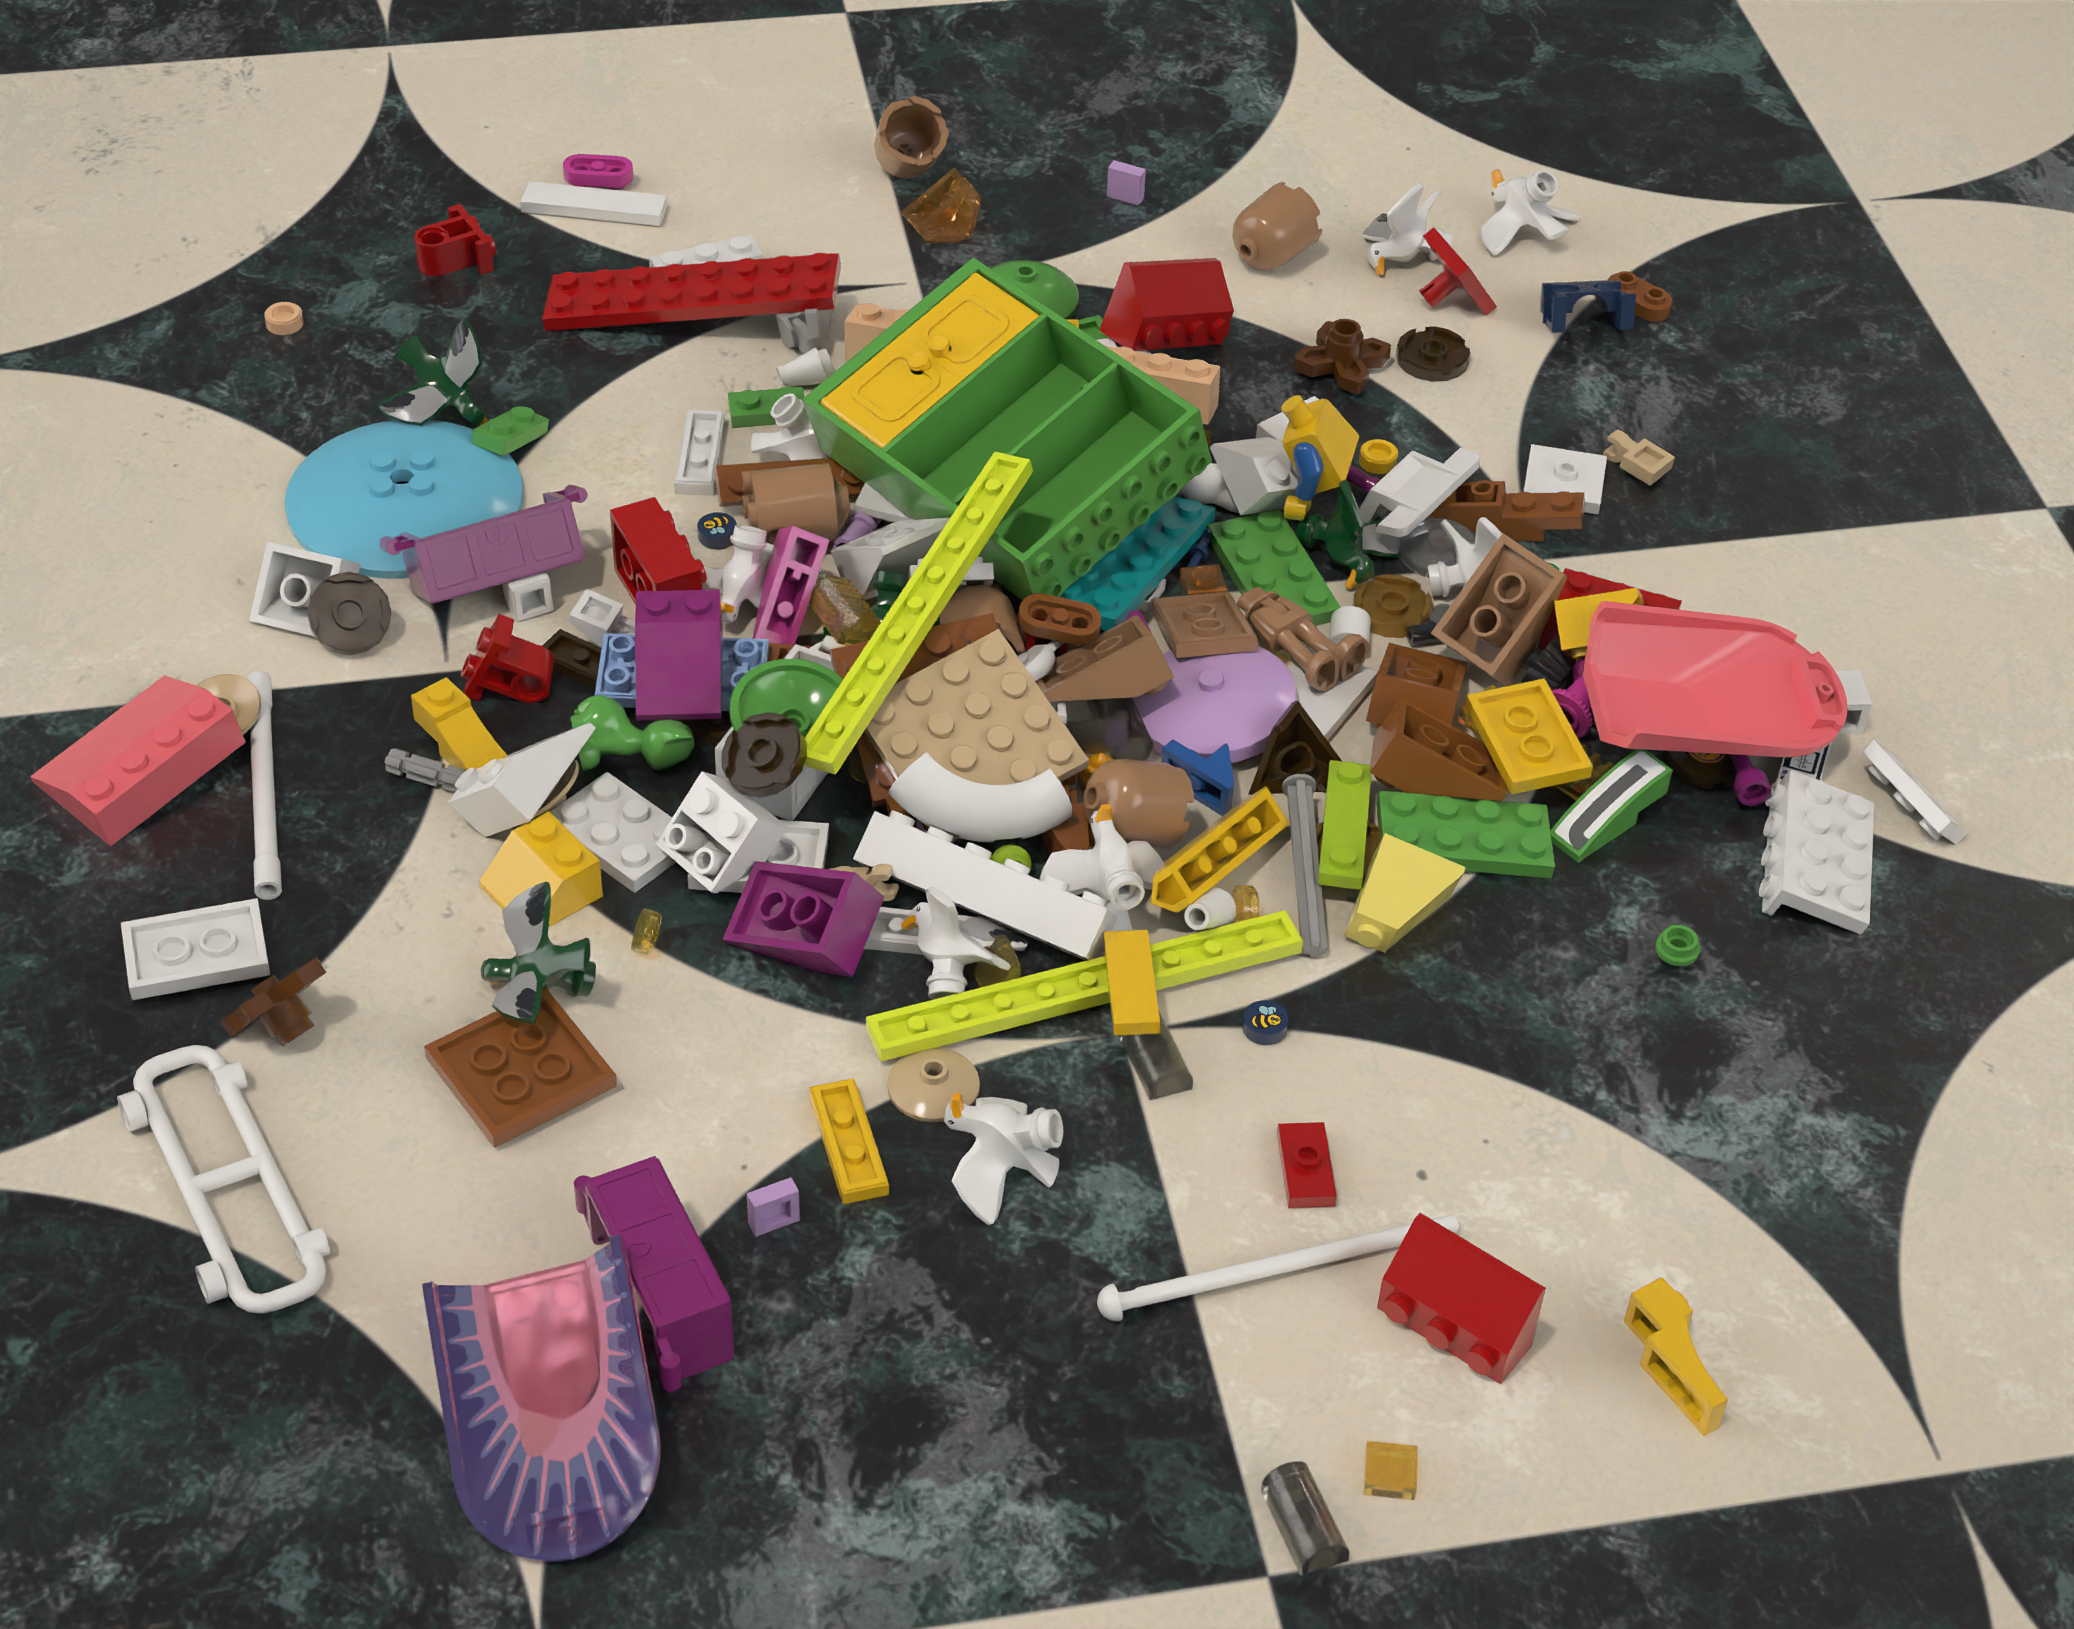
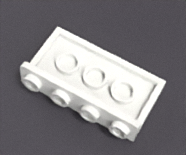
(1818, 852)

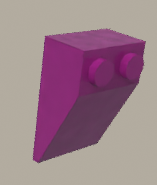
(678, 654)
(805, 916)

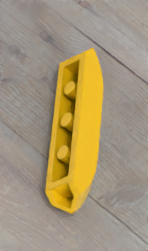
(1217, 851)

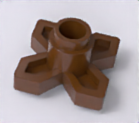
(1344, 353)
(278, 1005)

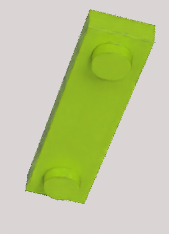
(1345, 825)

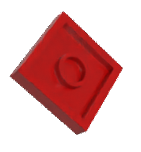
(1455, 275)

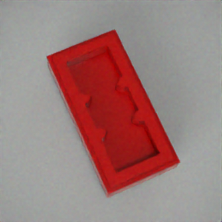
(1306, 1165)

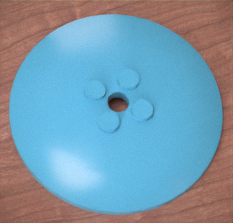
(350, 499)

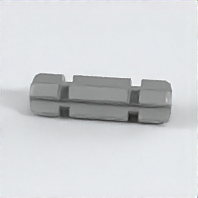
(423, 769)

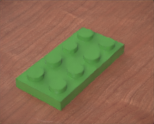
(1268, 555)
(1472, 832)

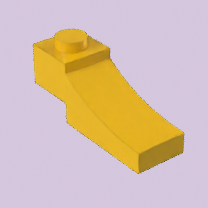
(455, 726)
(1669, 1357)

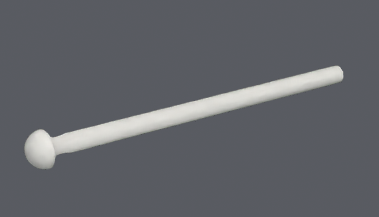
(1113, 1303)

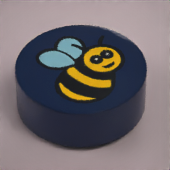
(716, 529)
(1265, 1022)

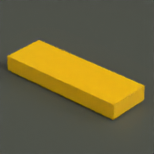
(1131, 982)
(848, 1141)

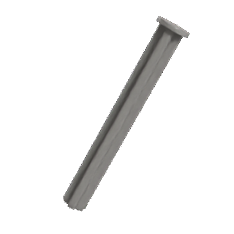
(1299, 792)

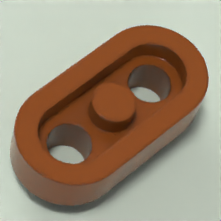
(1651, 301)
(1059, 619)

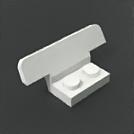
(1415, 490)

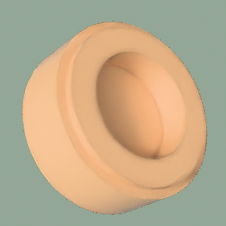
(283, 318)

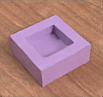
(1126, 182)
(773, 1206)

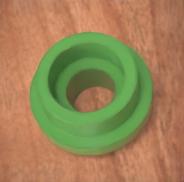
(1678, 945)

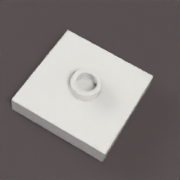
(1566, 470)

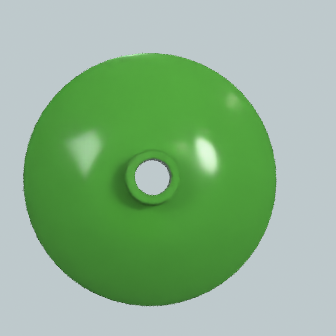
(1043, 283)
(784, 687)

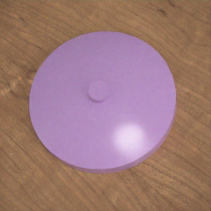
(1219, 702)

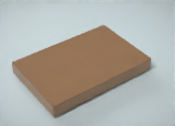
(1203, 625)

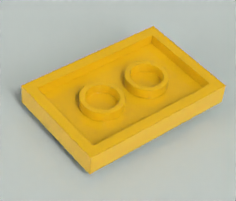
(1528, 736)

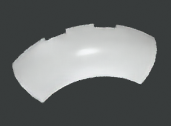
(978, 809)

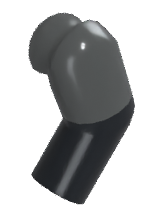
(1421, 633)

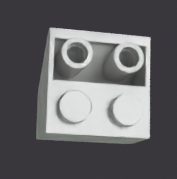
(720, 833)

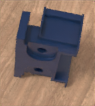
(1561, 297)

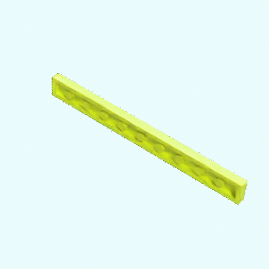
(915, 612)
(1076, 987)

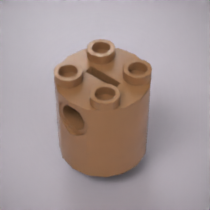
(795, 497)

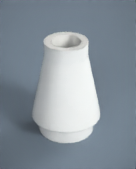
(806, 369)
(1211, 910)

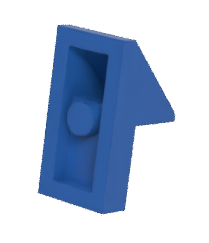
(1209, 777)

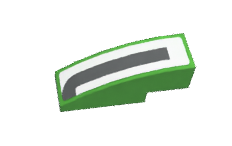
(1611, 804)

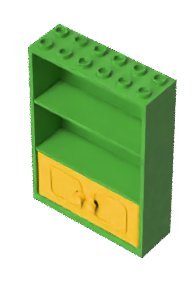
(1005, 374)

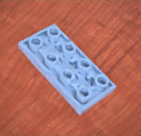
(617, 666)

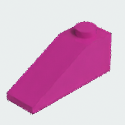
(788, 584)

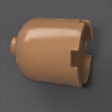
(910, 127)
(1276, 227)
(982, 600)
(1144, 799)

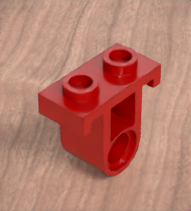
(454, 245)
(508, 665)

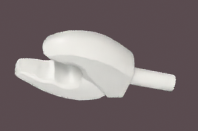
(1040, 659)

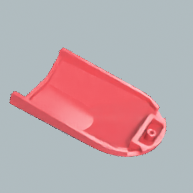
(1708, 684)

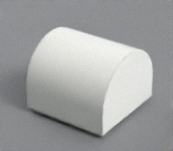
(529, 596)
(1349, 621)

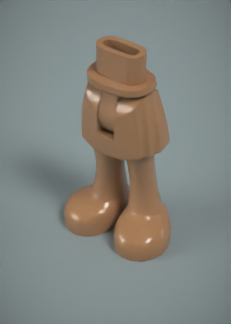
(1282, 626)

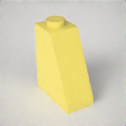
(1399, 892)

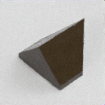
(1293, 749)

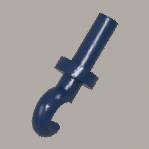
(1199, 551)

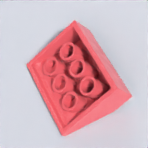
(141, 757)

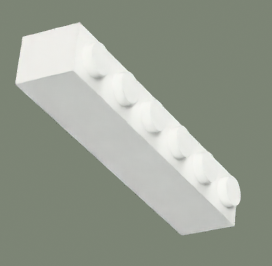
(987, 887)

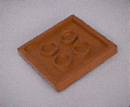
(520, 1072)

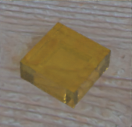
(1390, 1470)

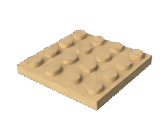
(976, 719)

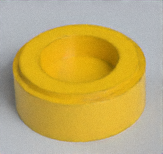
(1378, 456)

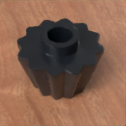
(1548, 664)

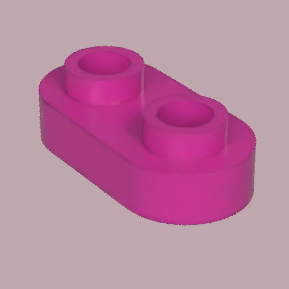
(598, 171)

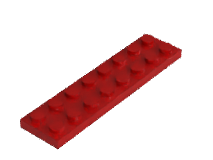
(692, 291)

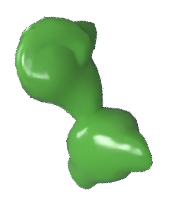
(661, 742)

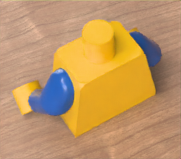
(1320, 449)

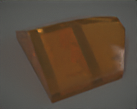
(945, 210)

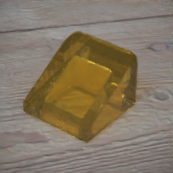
(988, 974)

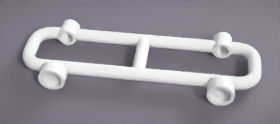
(222, 1274)

